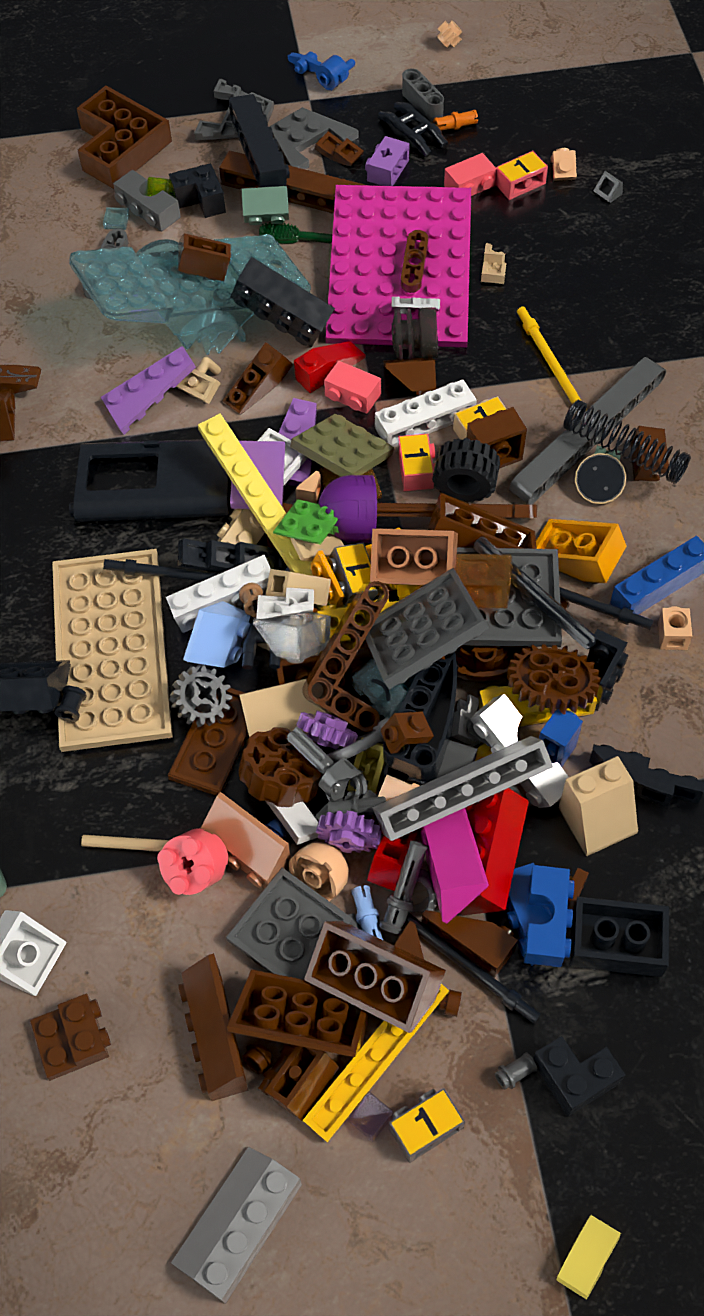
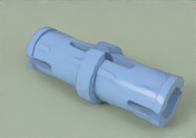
(366, 914)

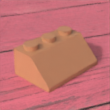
(411, 555)
(247, 841)

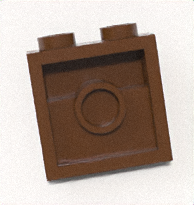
(70, 1036)

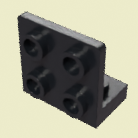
(609, 658)

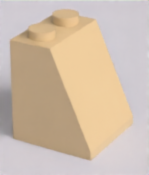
(600, 805)

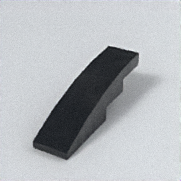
(223, 556)

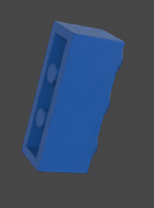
(521, 912)

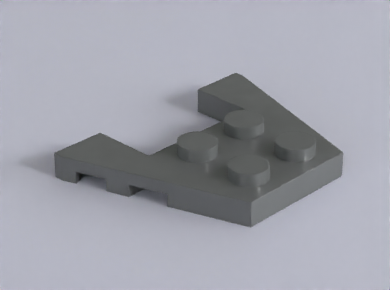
(225, 130)
(303, 130)

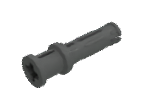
(404, 903)

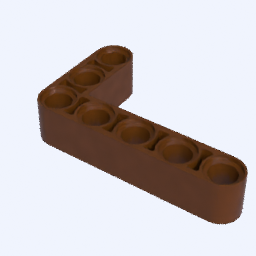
(344, 657)

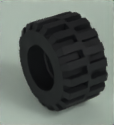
(466, 470)

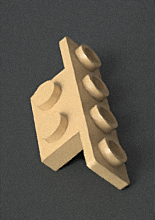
(242, 528)

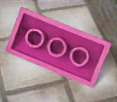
(453, 863)

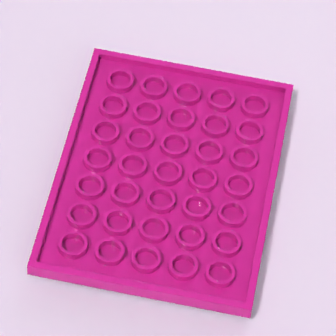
(369, 257)

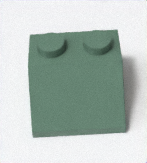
(265, 205)

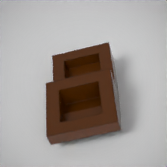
(338, 151)

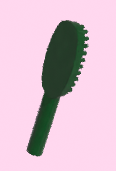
(288, 234)

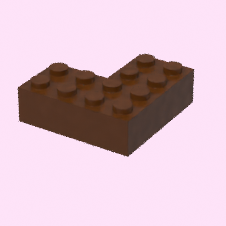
(123, 135)

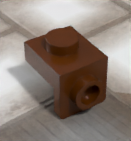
(406, 729)

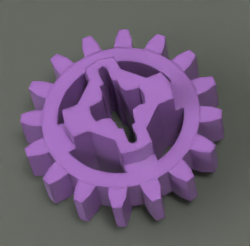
(326, 729)
(349, 831)

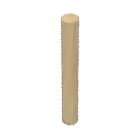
(123, 843)

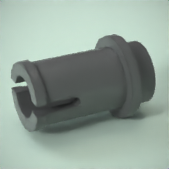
(515, 1071)

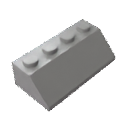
(237, 1223)

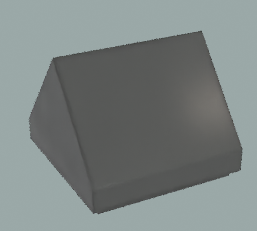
(609, 187)

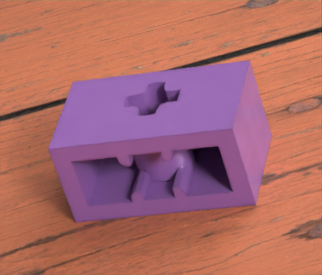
(387, 161)

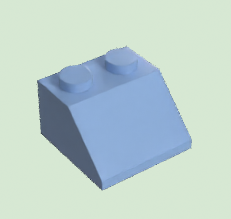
(217, 635)

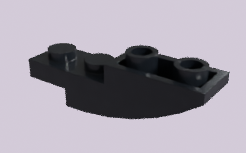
(651, 784)

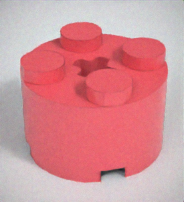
(193, 861)

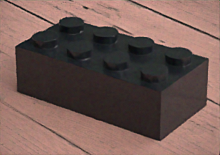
(281, 302)

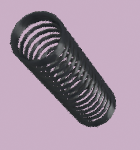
(676, 466)

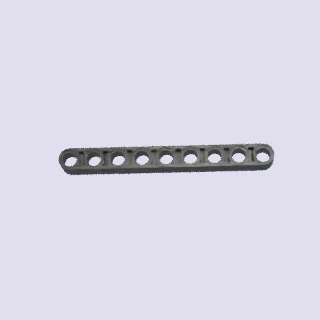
(570, 447)

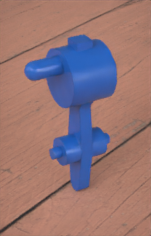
(329, 73)

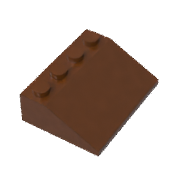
(298, 1014)

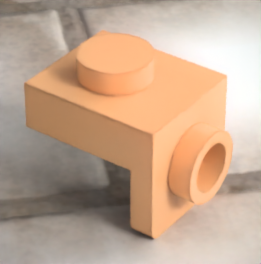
(564, 164)

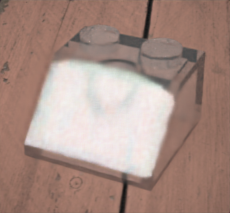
(295, 635)

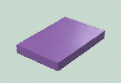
(270, 462)

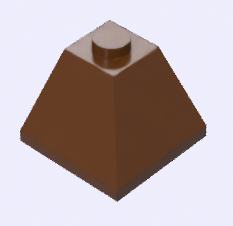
(416, 373)

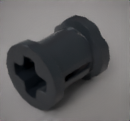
(70, 703)

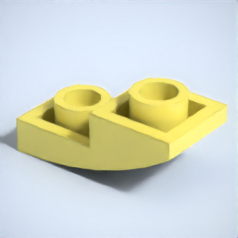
(588, 1257)

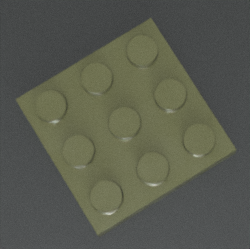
(342, 446)

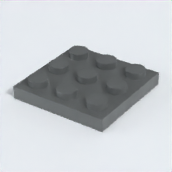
(284, 926)

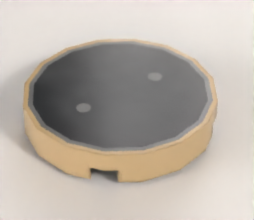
(600, 478)

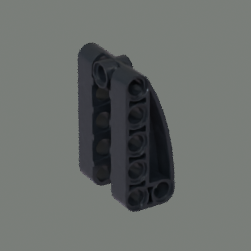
(436, 700)

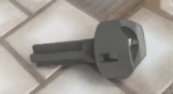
(334, 774)

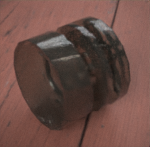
(415, 333)

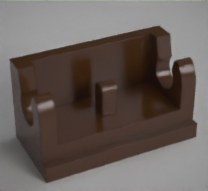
(639, 472)

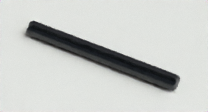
(542, 599)

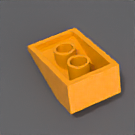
(584, 547)

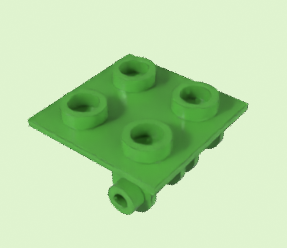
(307, 522)

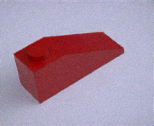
(318, 362)
(389, 860)

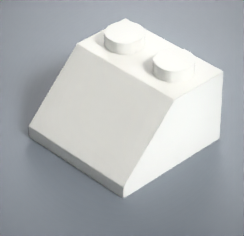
(26, 951)

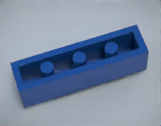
(661, 577)

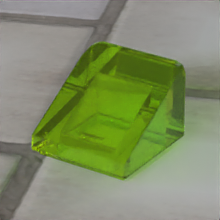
(156, 185)

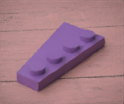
(138, 393)
(298, 419)

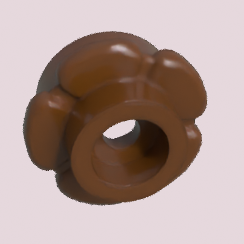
(257, 1058)

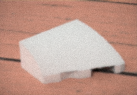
(296, 602)

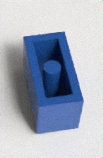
(561, 735)

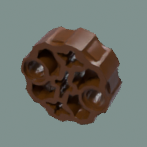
(277, 770)

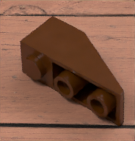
(258, 379)

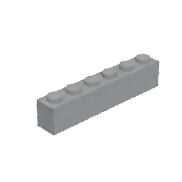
(462, 787)

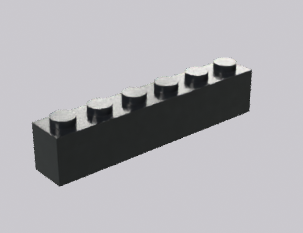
(258, 141)

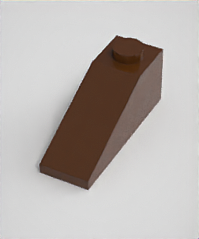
(476, 939)

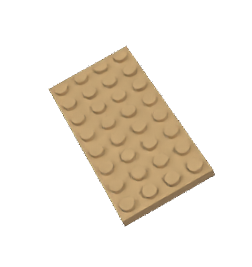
(116, 651)

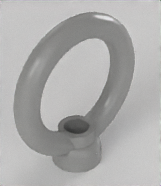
(369, 740)

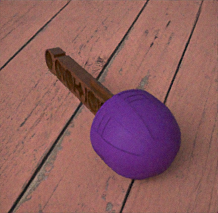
(357, 507)

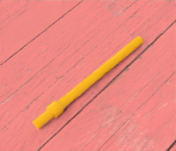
(532, 328)

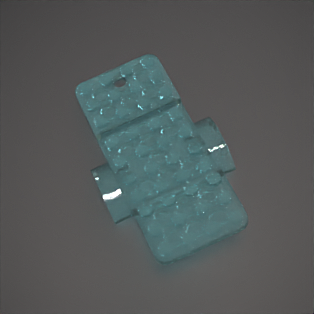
(152, 290)

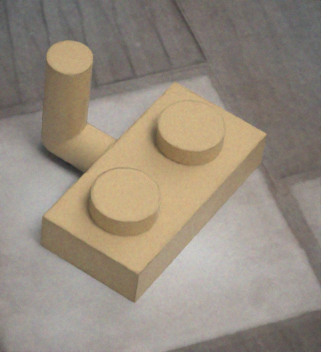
(200, 384)

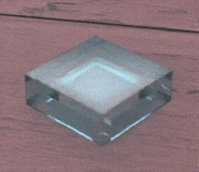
(116, 218)

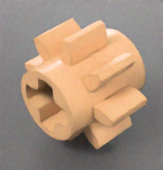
(449, 34)

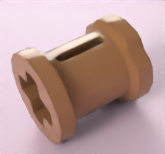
(248, 599)

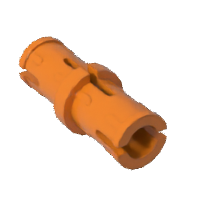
(456, 120)

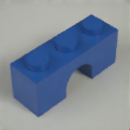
(547, 942)

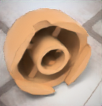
(320, 868)

